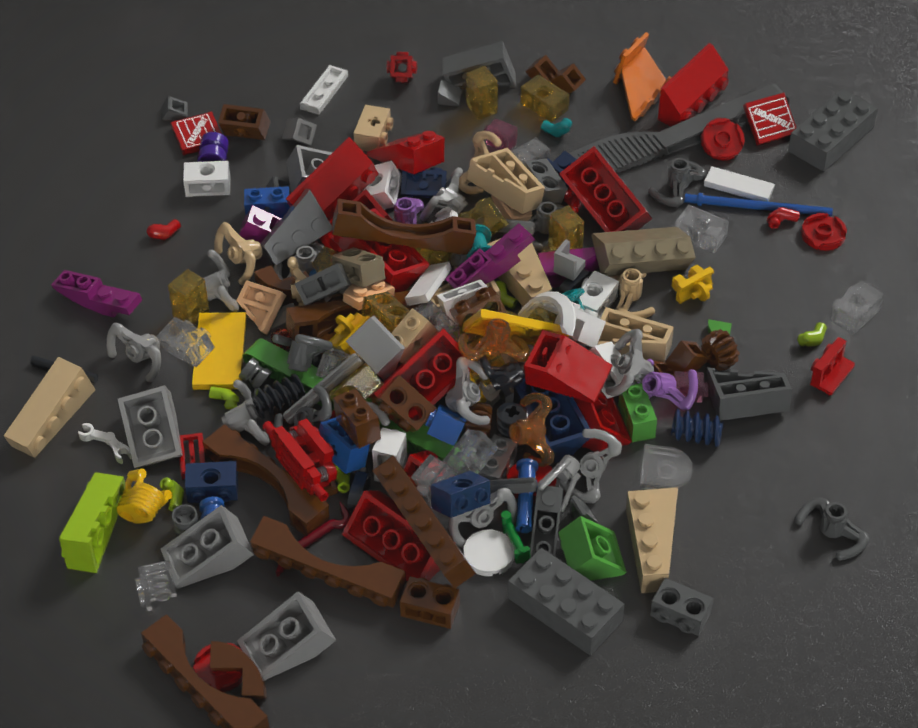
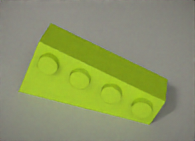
(92, 523)

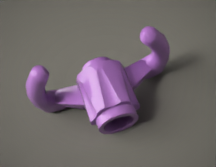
(406, 210)
(664, 386)

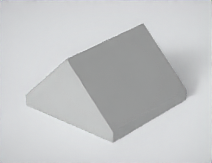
(377, 347)

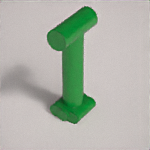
(521, 553)

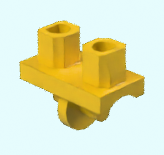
(695, 286)
(345, 329)

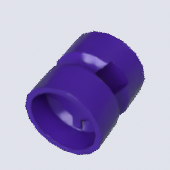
(213, 147)

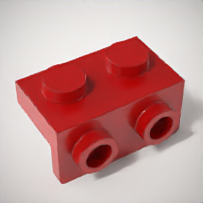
(831, 367)

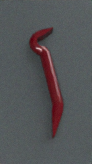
(321, 531)

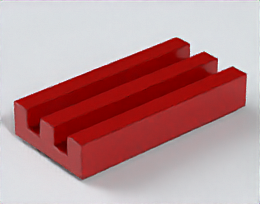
(191, 437)

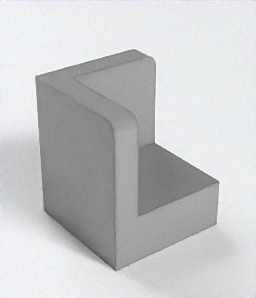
(299, 131)
(566, 263)

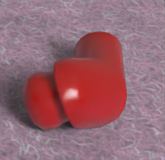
(780, 214)
(163, 232)

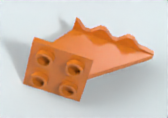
(640, 77)

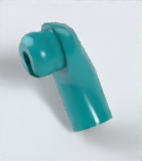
(558, 129)

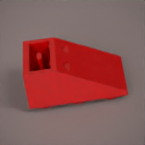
(566, 368)

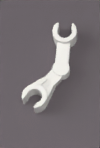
(107, 437)

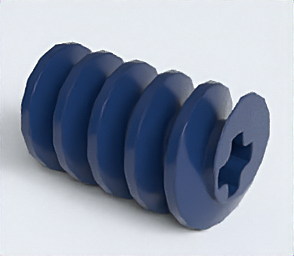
(697, 428)

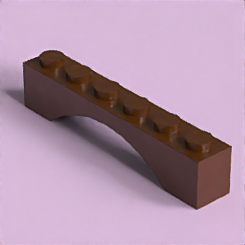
(448, 235)
(320, 318)
(304, 510)
(424, 522)
(375, 581)
(167, 645)

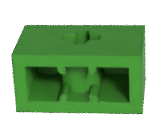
(638, 413)

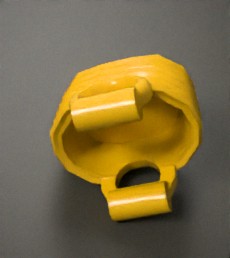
(142, 500)

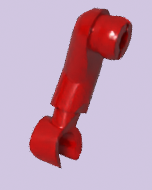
(572, 200)

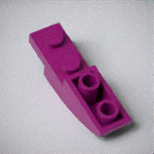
(494, 261)
(92, 294)

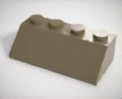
(643, 250)

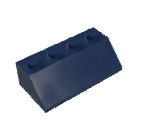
(563, 423)

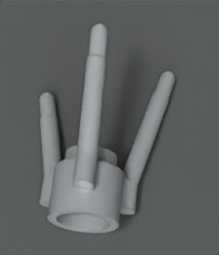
(565, 470)

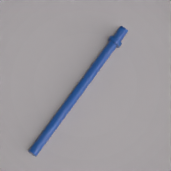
(753, 204)

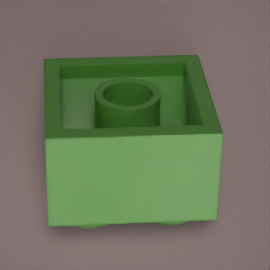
(591, 549)

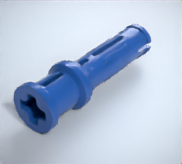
(526, 468)

